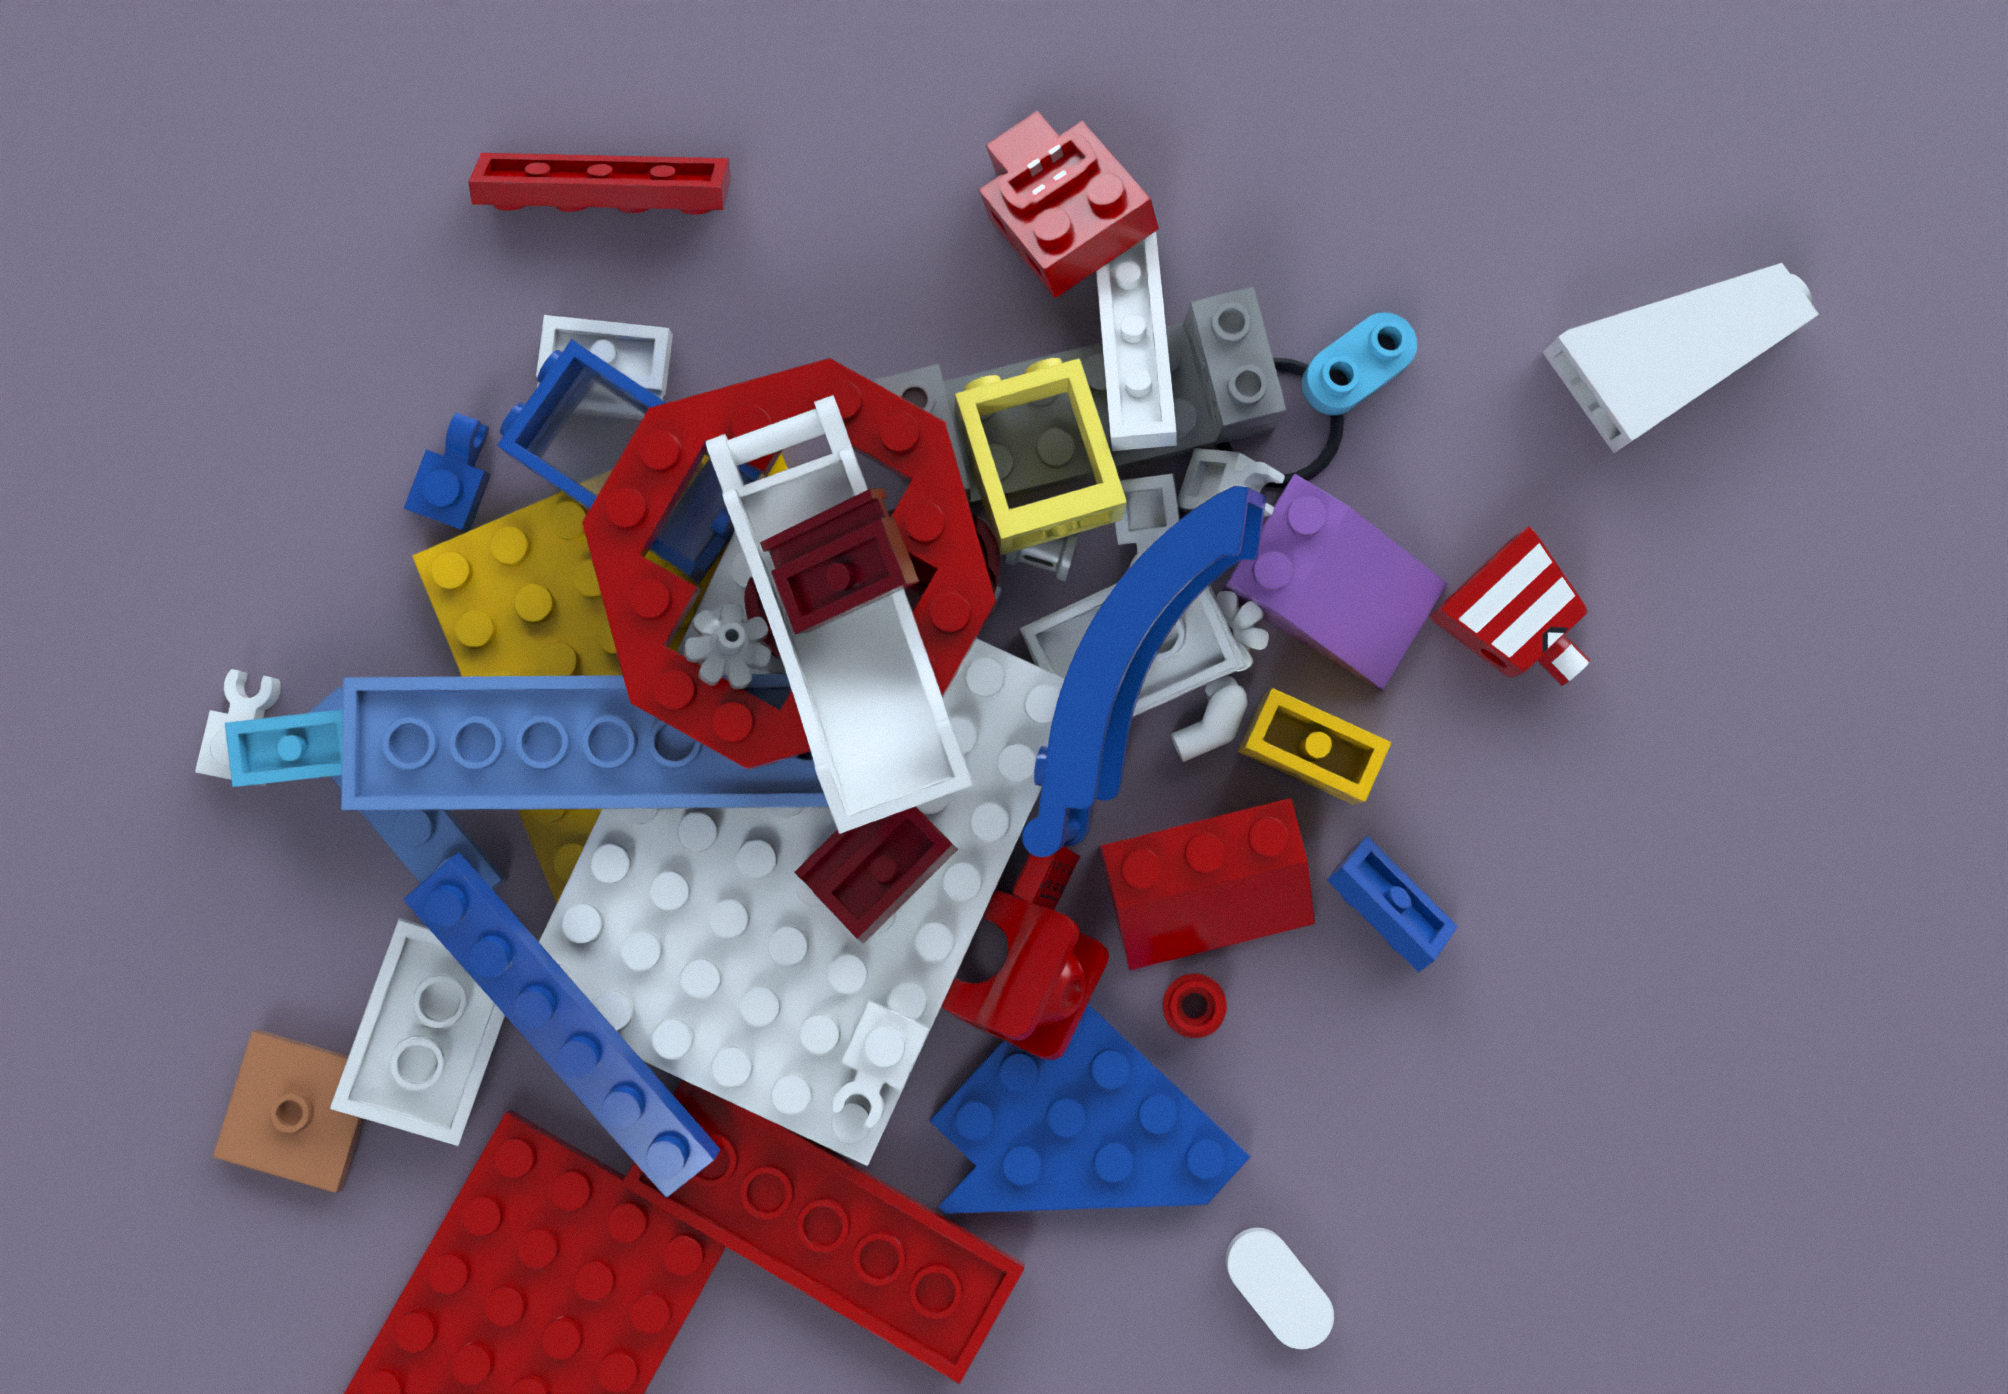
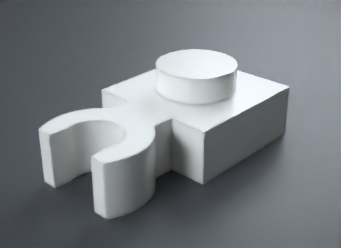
(1219, 470)
(1148, 512)
(213, 755)
(882, 1053)

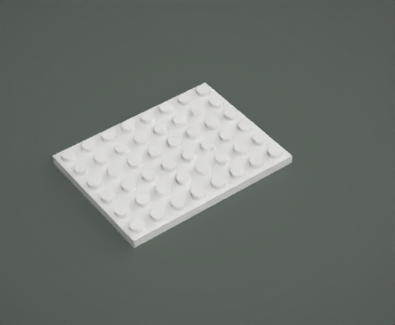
(734, 966)

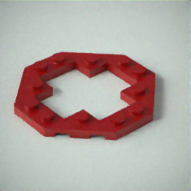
(650, 603)

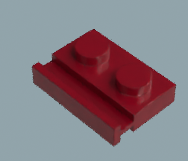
(839, 561)
(875, 868)

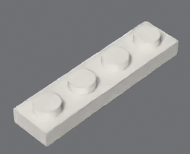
(1136, 350)

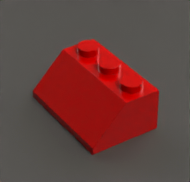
(1209, 883)

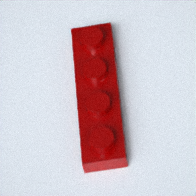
(602, 181)

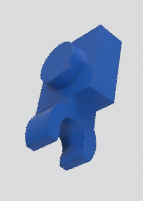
(449, 485)

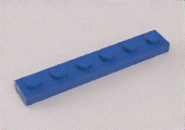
(562, 1024)

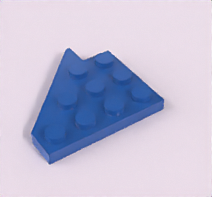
(1081, 1131)

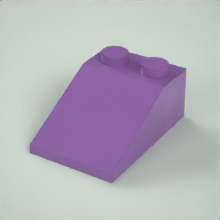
(1337, 583)

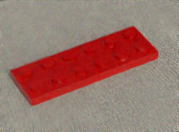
(840, 1235)

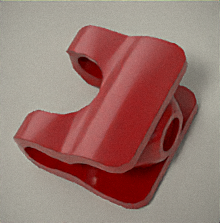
(1041, 985)

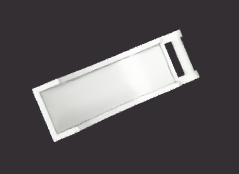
(863, 679)

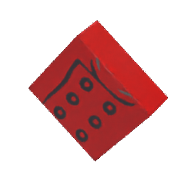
(1046, 878)

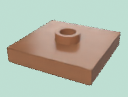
(283, 1114)

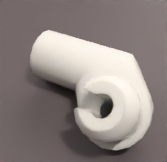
(1220, 721)

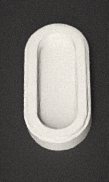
(1279, 1288)

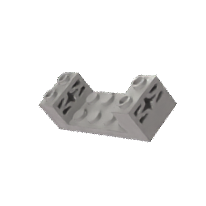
(1220, 390)

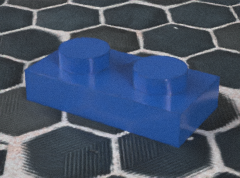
(1392, 904)

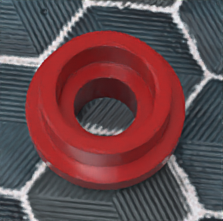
(1214, 1010)

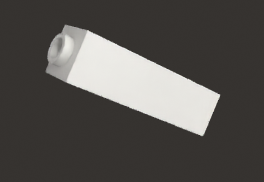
(1665, 354)

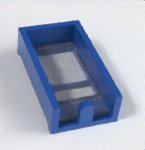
(577, 432)

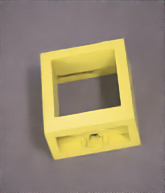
(1053, 516)

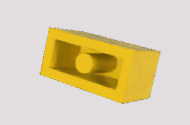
(1314, 747)

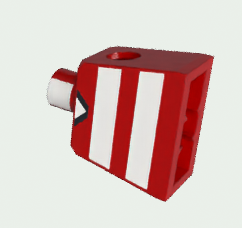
(1518, 611)

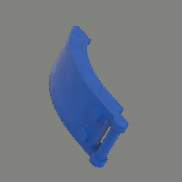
(1116, 654)

